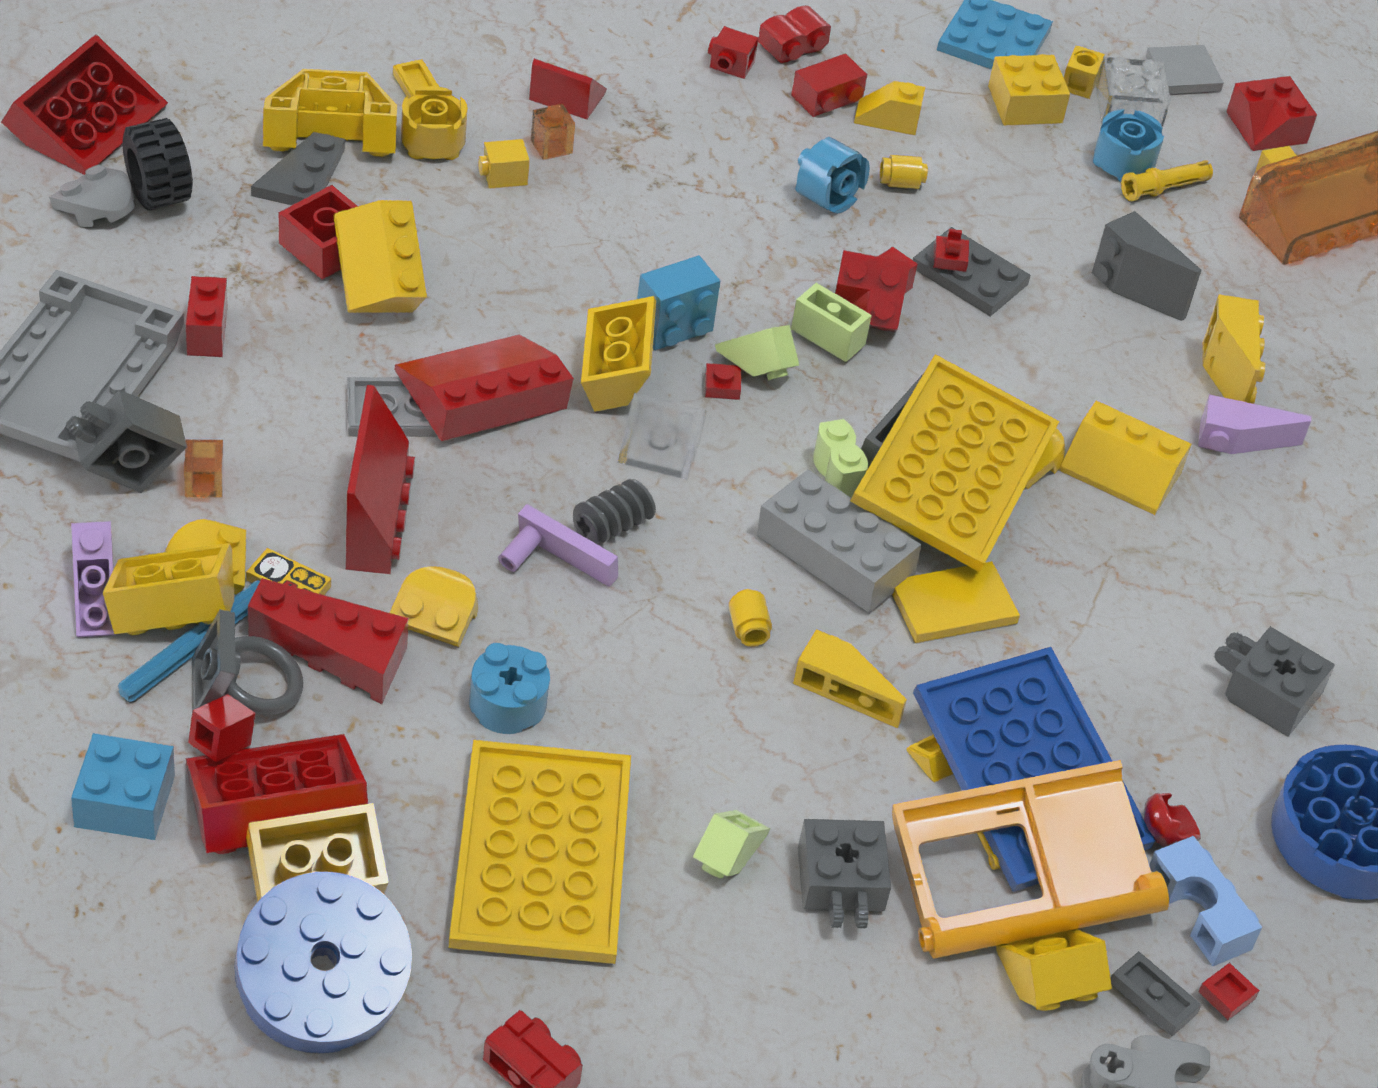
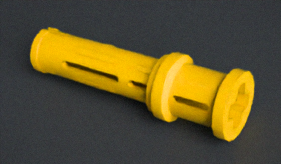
(1156, 181)

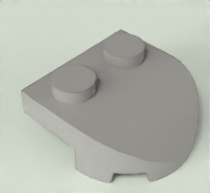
(96, 195)

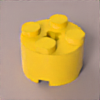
(433, 124)

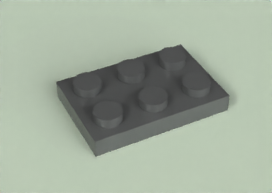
(985, 284)

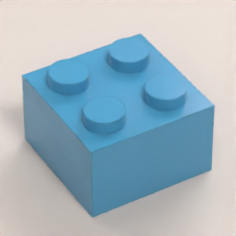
(684, 300)
(123, 786)

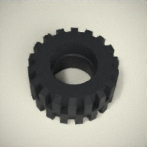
(157, 163)

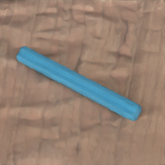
(177, 652)

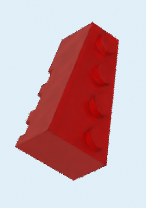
(331, 634)

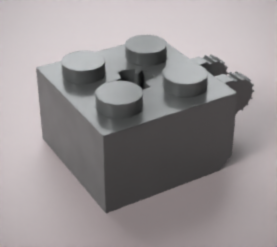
(127, 439)
(1273, 677)
(844, 868)

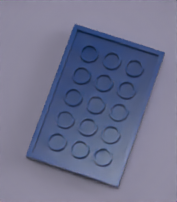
(1011, 726)

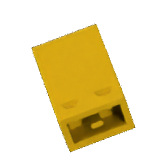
(1234, 347)

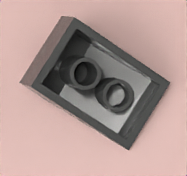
(1145, 266)

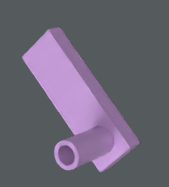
(543, 531)

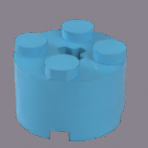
(1128, 143)
(831, 174)
(509, 688)

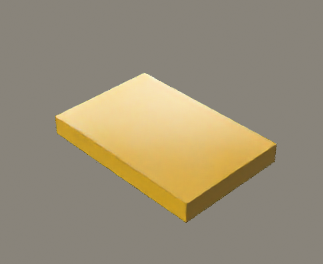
(954, 602)

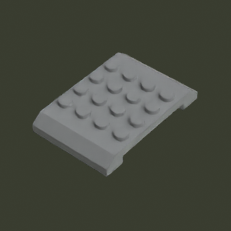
(77, 349)

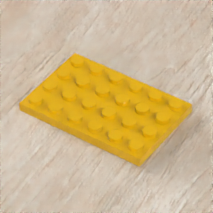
(955, 462)
(541, 852)

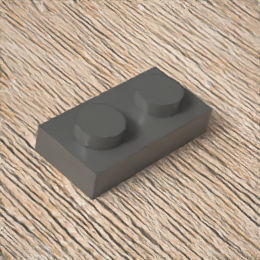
(1155, 993)

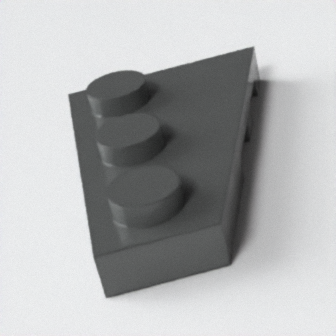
(302, 171)

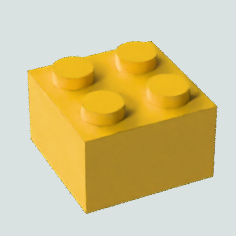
(1028, 89)

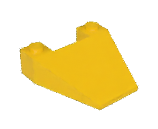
(332, 104)

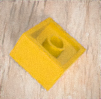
(1057, 968)

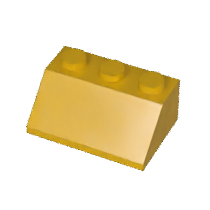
(380, 257)
(618, 352)
(1125, 457)
(170, 589)

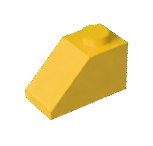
(892, 107)

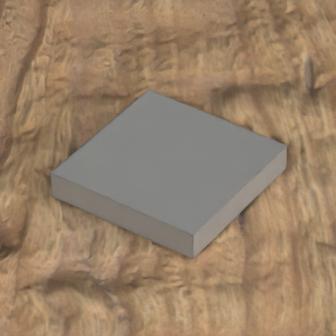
(1187, 68)

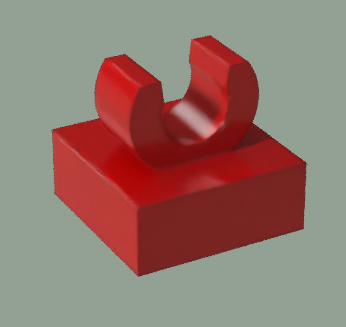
(951, 251)

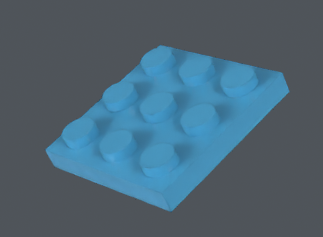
(991, 30)

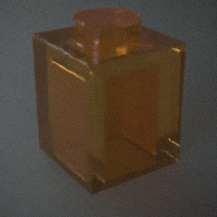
(552, 131)
(204, 468)

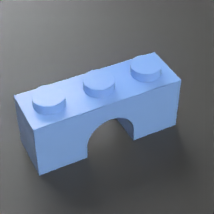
(1226, 924)

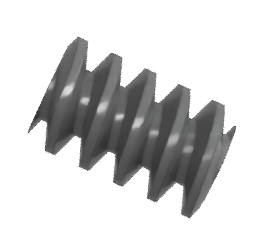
(613, 511)

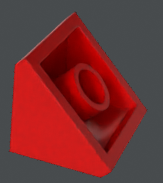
(557, 85)

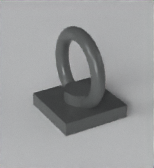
(218, 665)

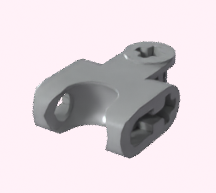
(1148, 1064)

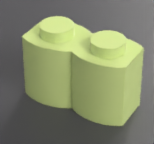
(838, 456)

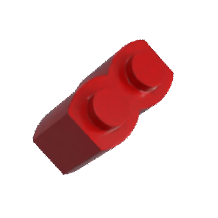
(794, 34)

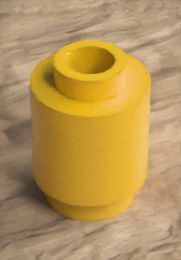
(903, 171)
(750, 617)

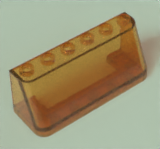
(1315, 199)

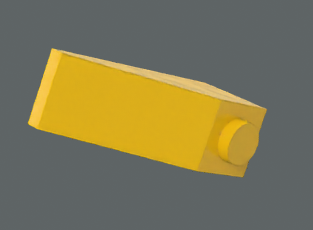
(845, 676)

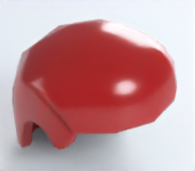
(1168, 822)

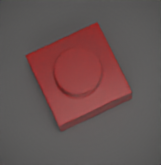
(722, 381)
(1228, 991)

